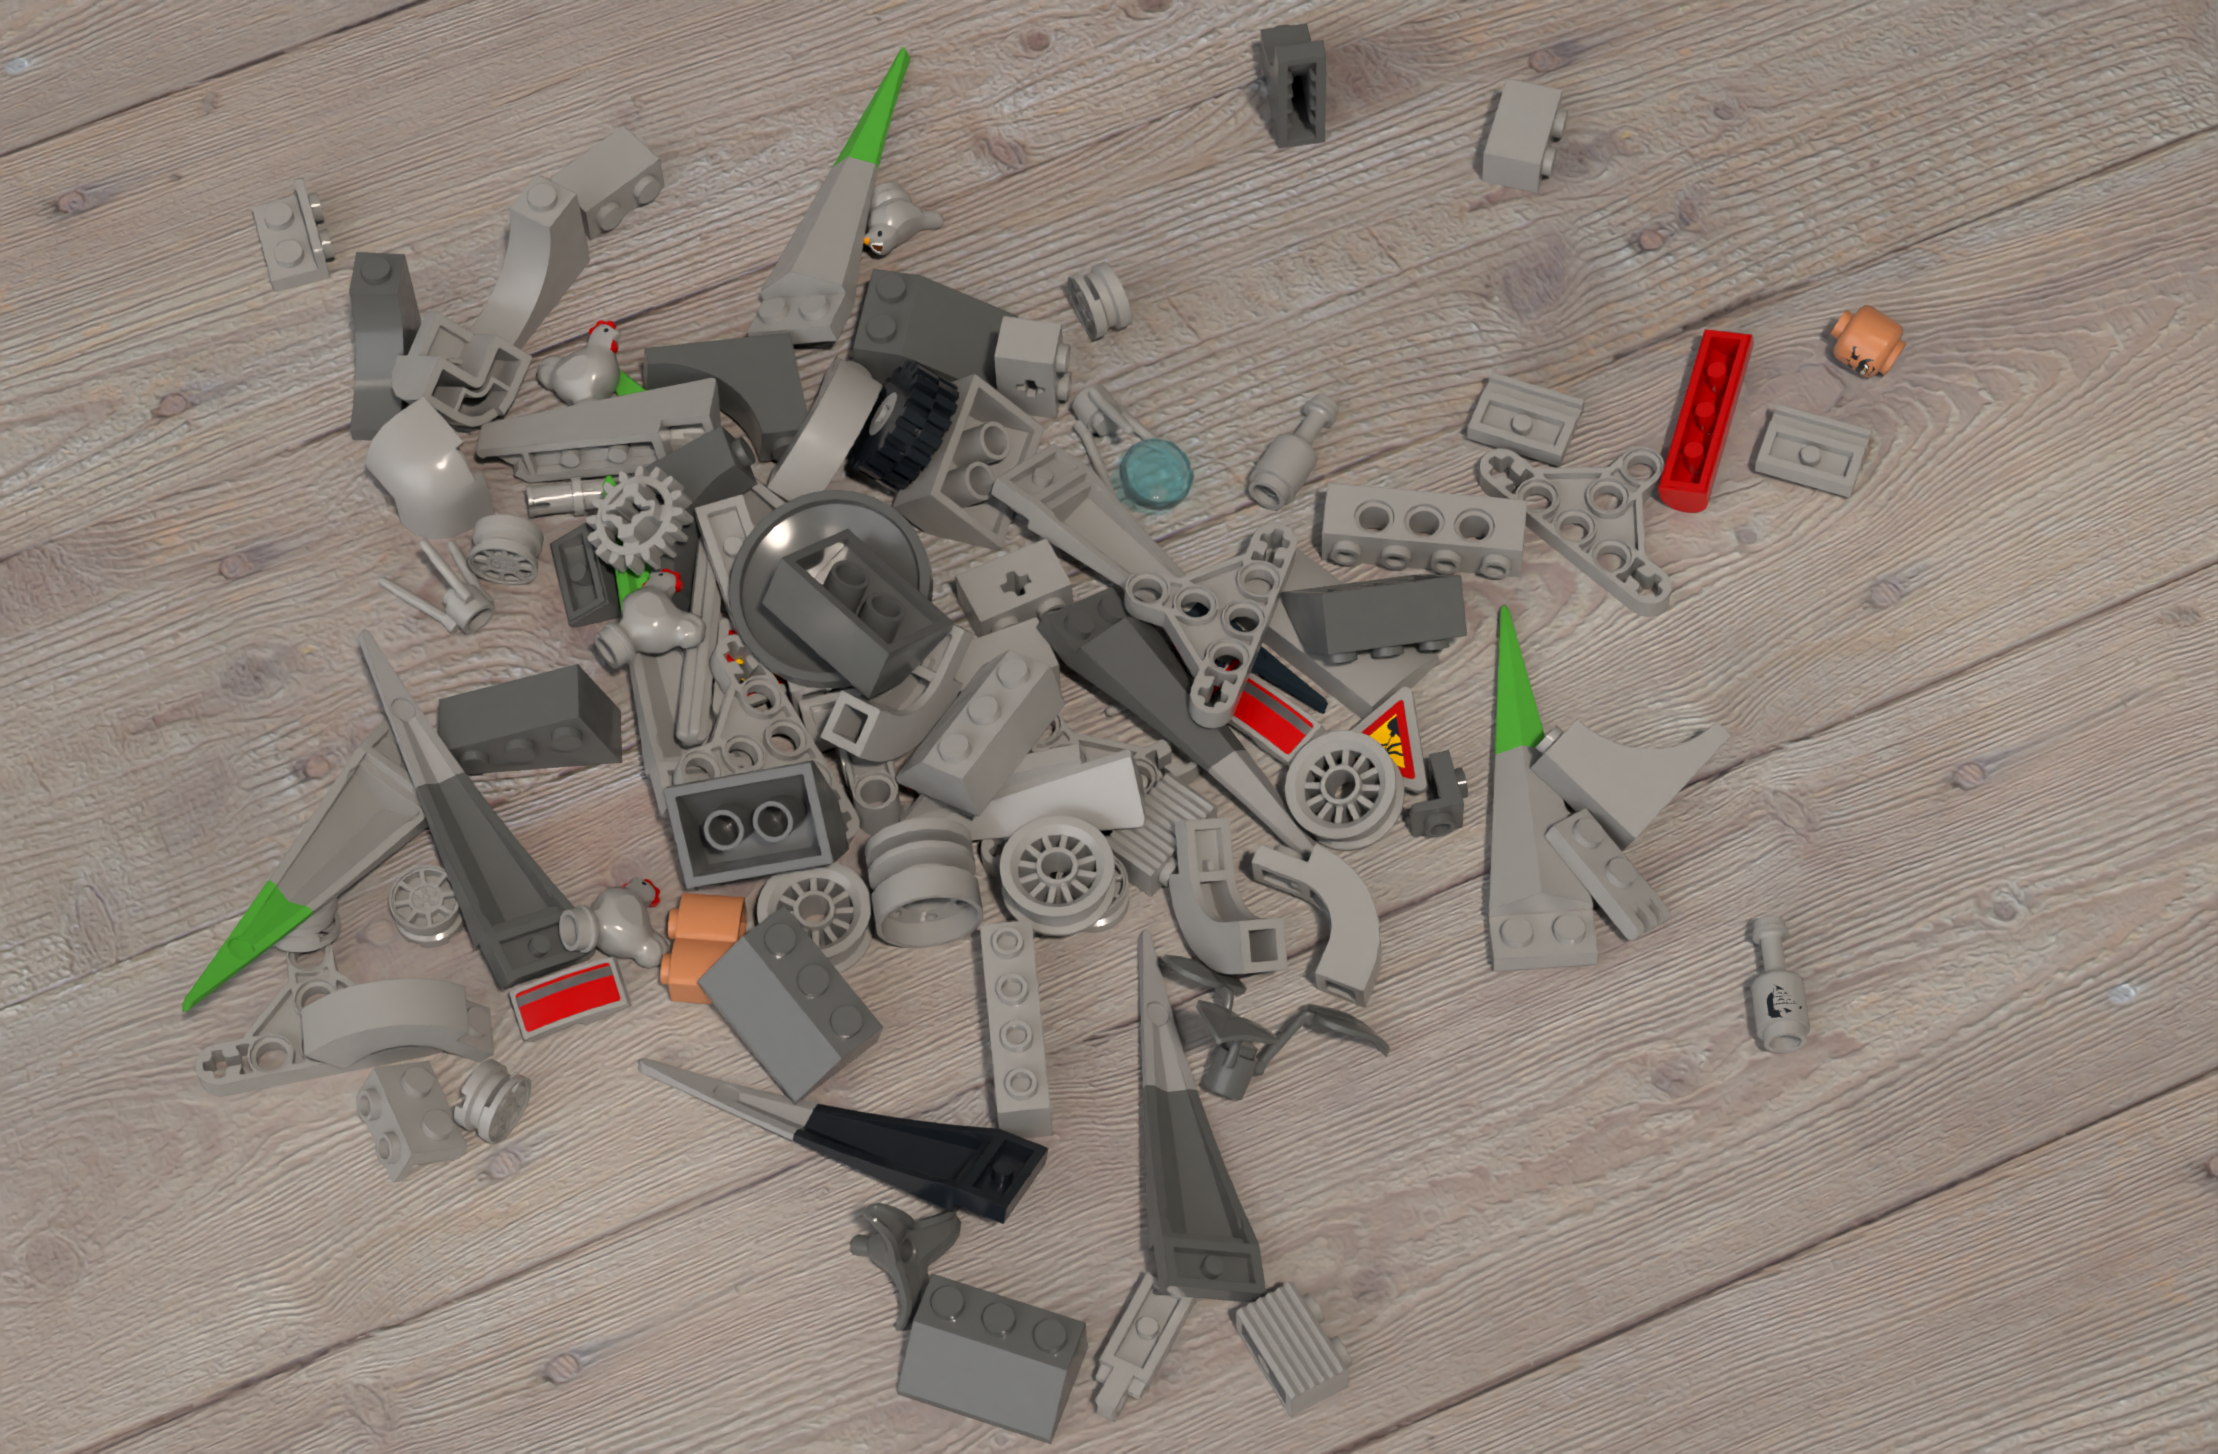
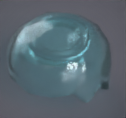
(1155, 475)

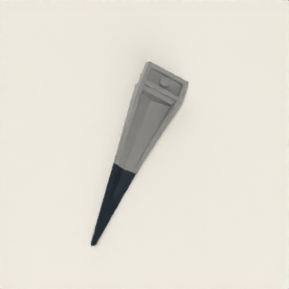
(1088, 522)

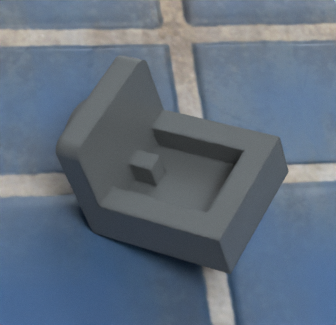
(1446, 809)

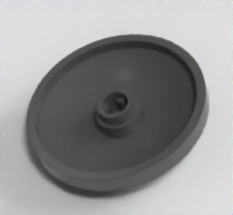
(794, 528)

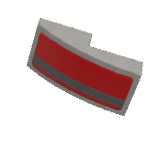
(1273, 721)
(569, 998)

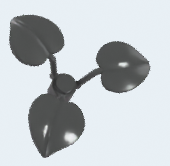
(1236, 1058)

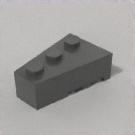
(532, 724)

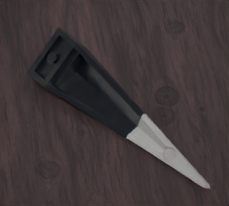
(932, 1160)

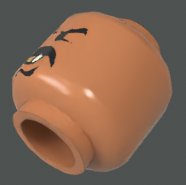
(1867, 341)

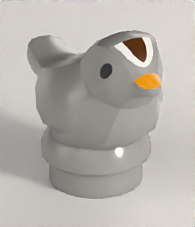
(895, 218)

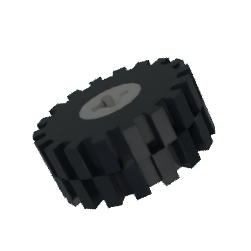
(904, 426)

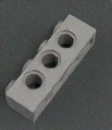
(1408, 512)
(1016, 1029)

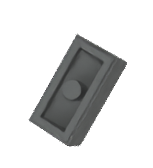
(585, 579)

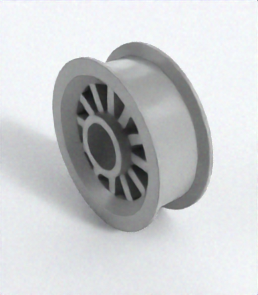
(1325, 751)
(1026, 873)
(843, 902)

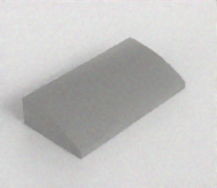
(1356, 684)

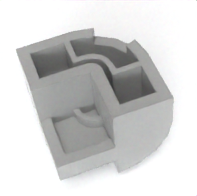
(460, 372)
(428, 473)

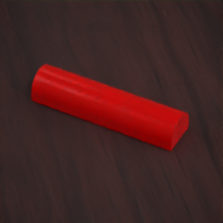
(1705, 420)

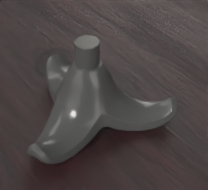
(907, 1250)

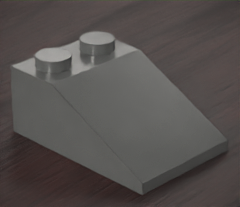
(926, 323)

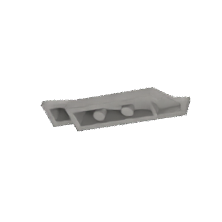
(603, 433)
(1049, 783)

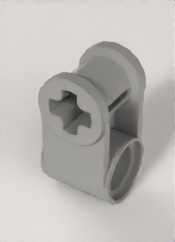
(869, 783)

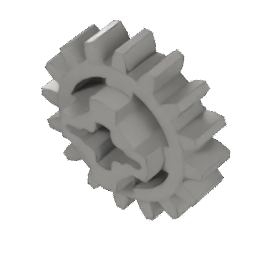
(639, 520)

